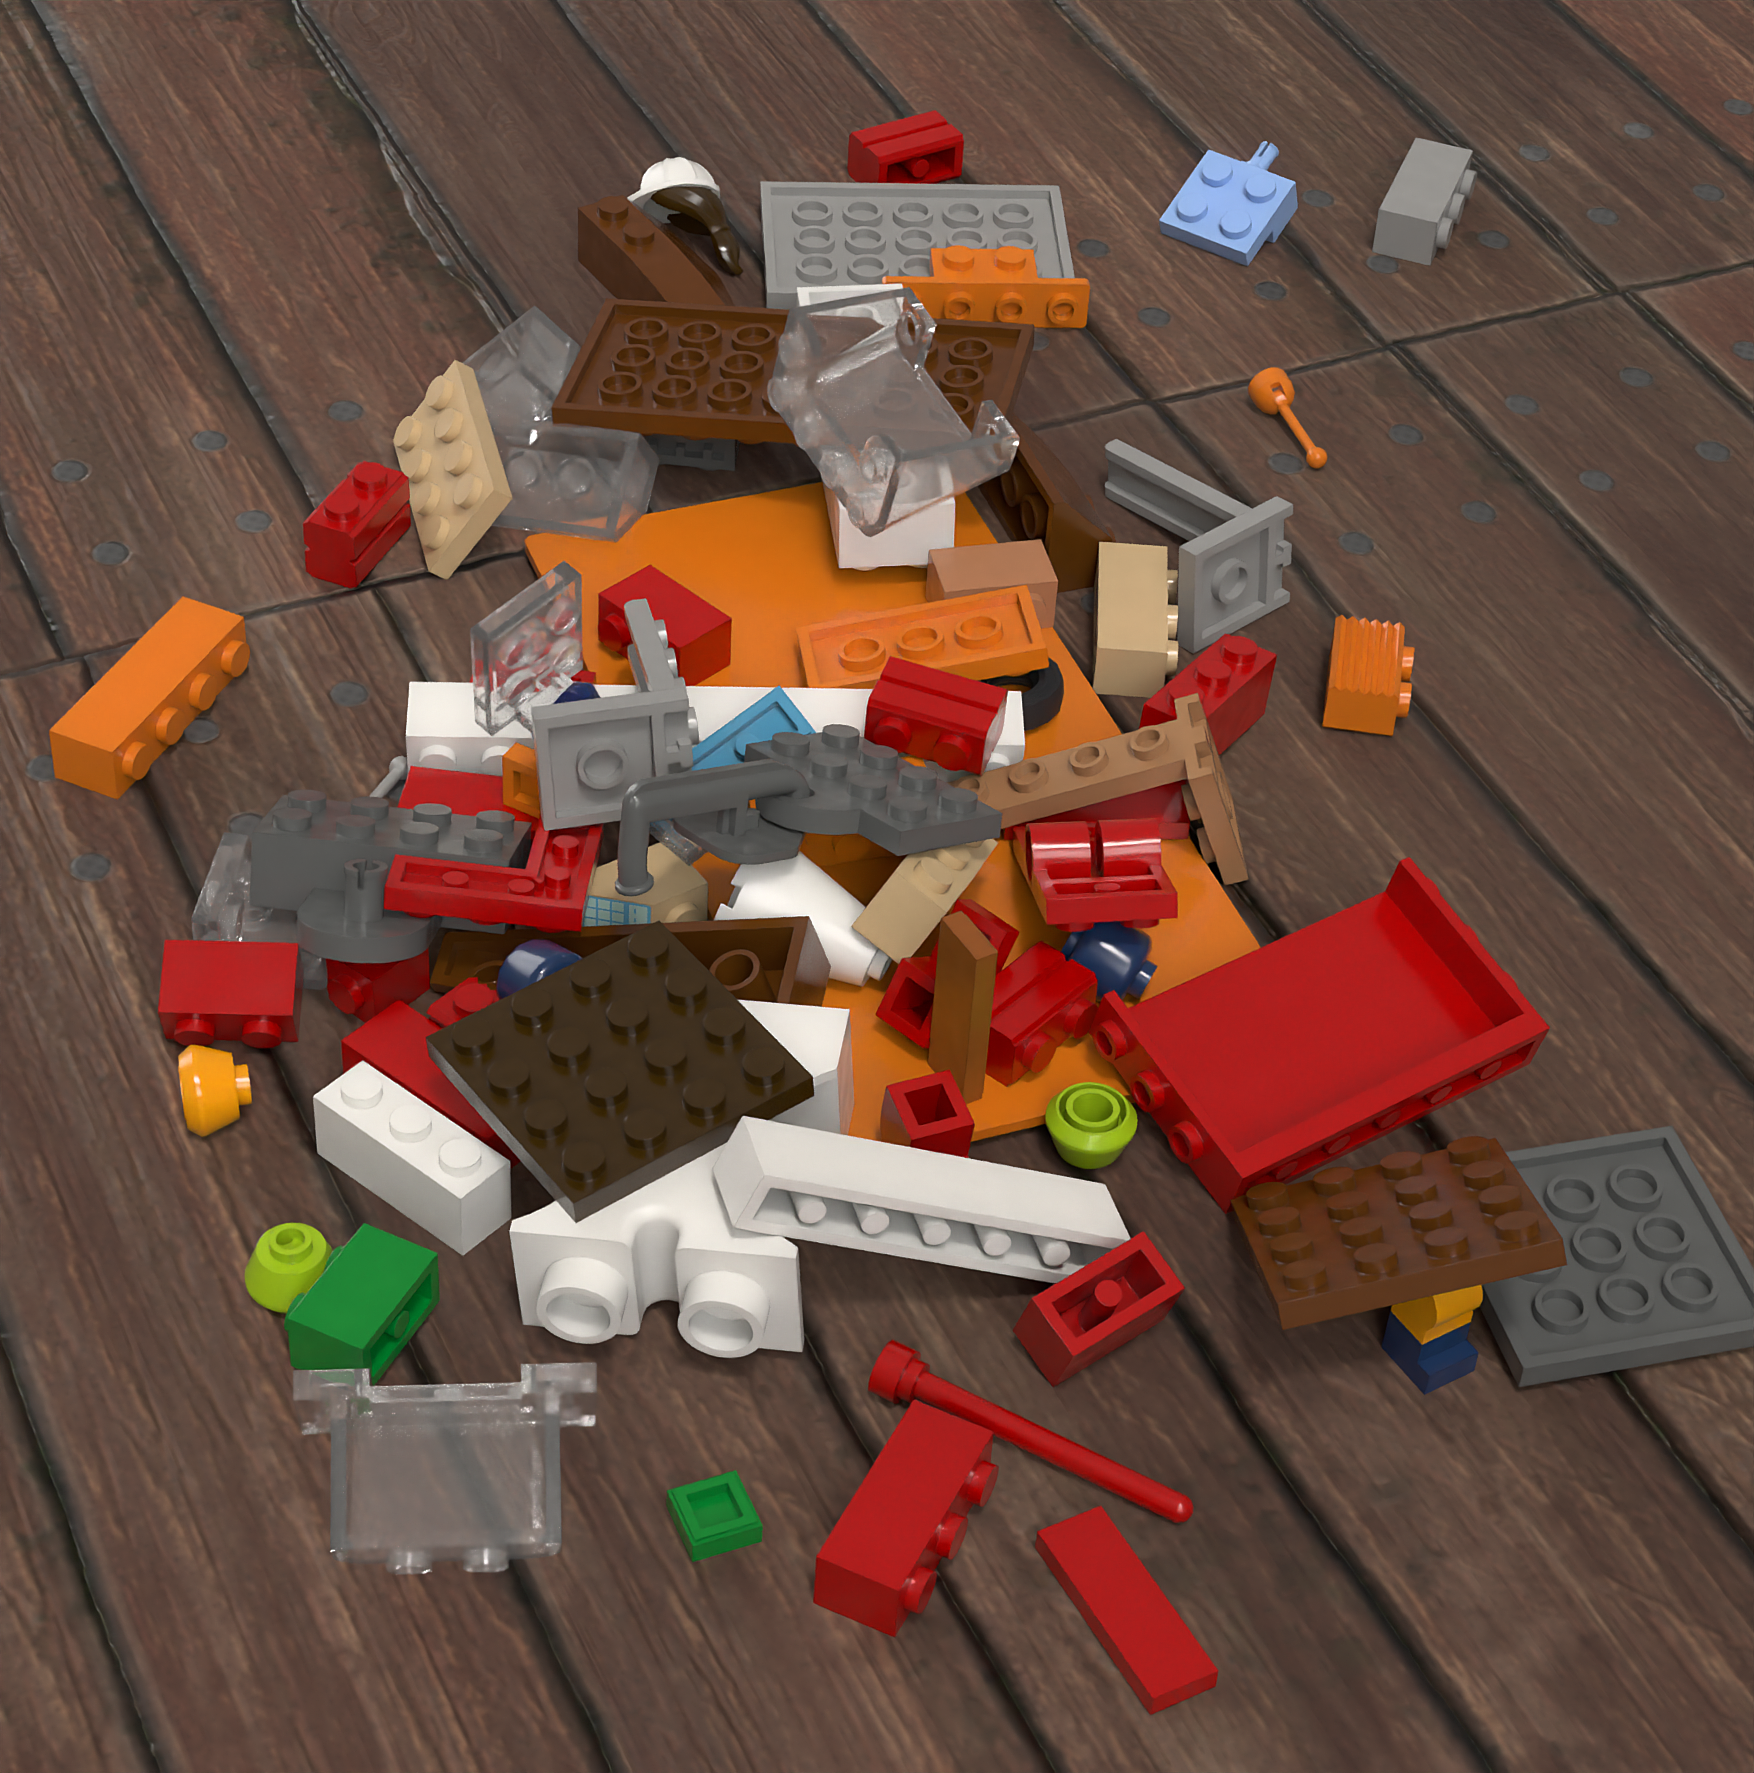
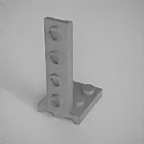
(1233, 552)
(604, 745)

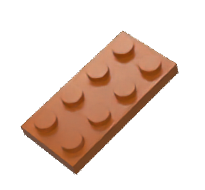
(963, 635)

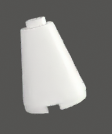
(803, 889)

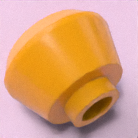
(211, 1088)

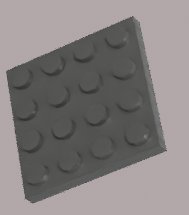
(1645, 1270)

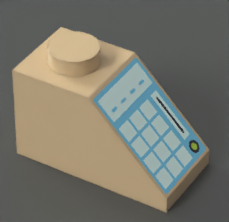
(676, 896)

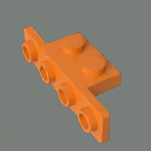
(997, 288)

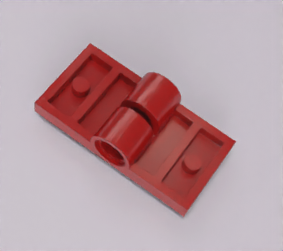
(1096, 872)

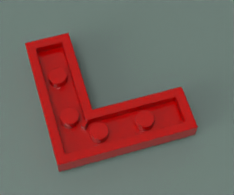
(545, 895)

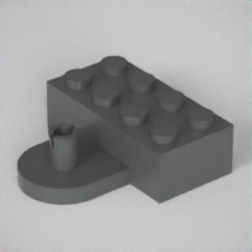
(336, 858)

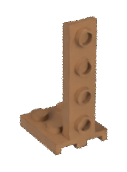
(1125, 766)

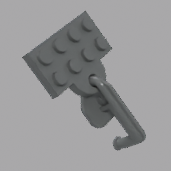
(800, 785)

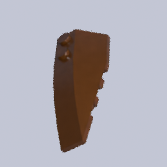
(643, 257)
(1045, 503)

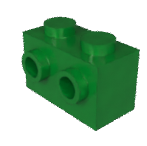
(363, 1304)

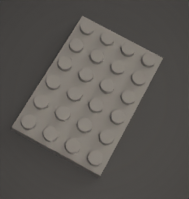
(876, 230)

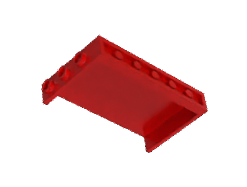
(1321, 1039)

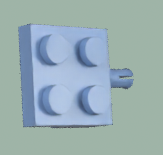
(1232, 205)

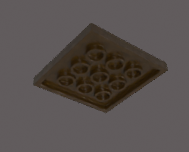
(618, 1069)

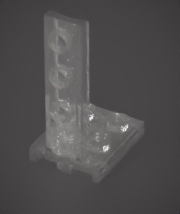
(527, 659)

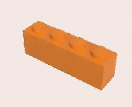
(149, 698)

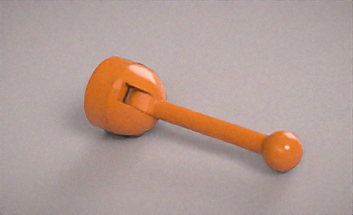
(1280, 401)

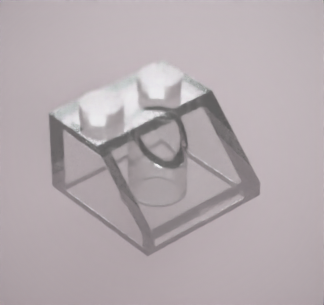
(524, 367)

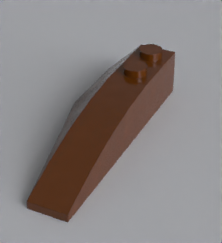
(751, 957)

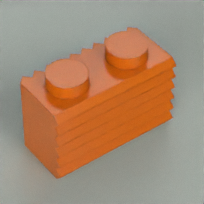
(1366, 676)

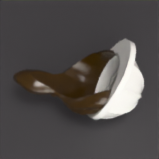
(689, 199)

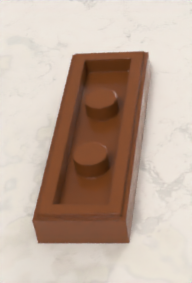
(962, 1004)

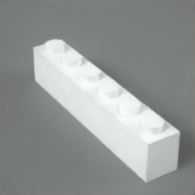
(913, 1202)

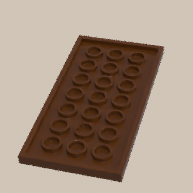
(709, 369)

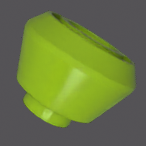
(1090, 1124)
(285, 1264)

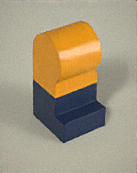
(1431, 1337)

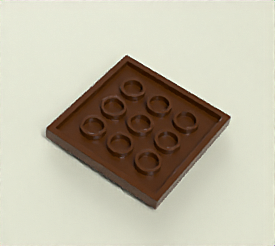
(1394, 1231)

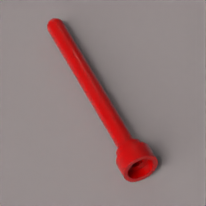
(904, 1376)

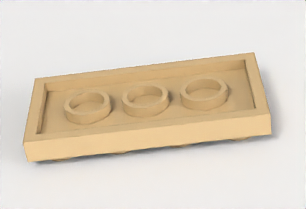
(451, 469)

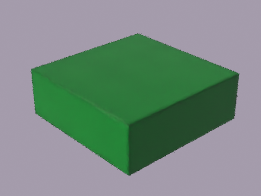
(714, 1516)

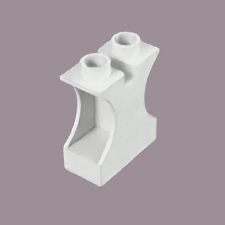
(676, 1235)

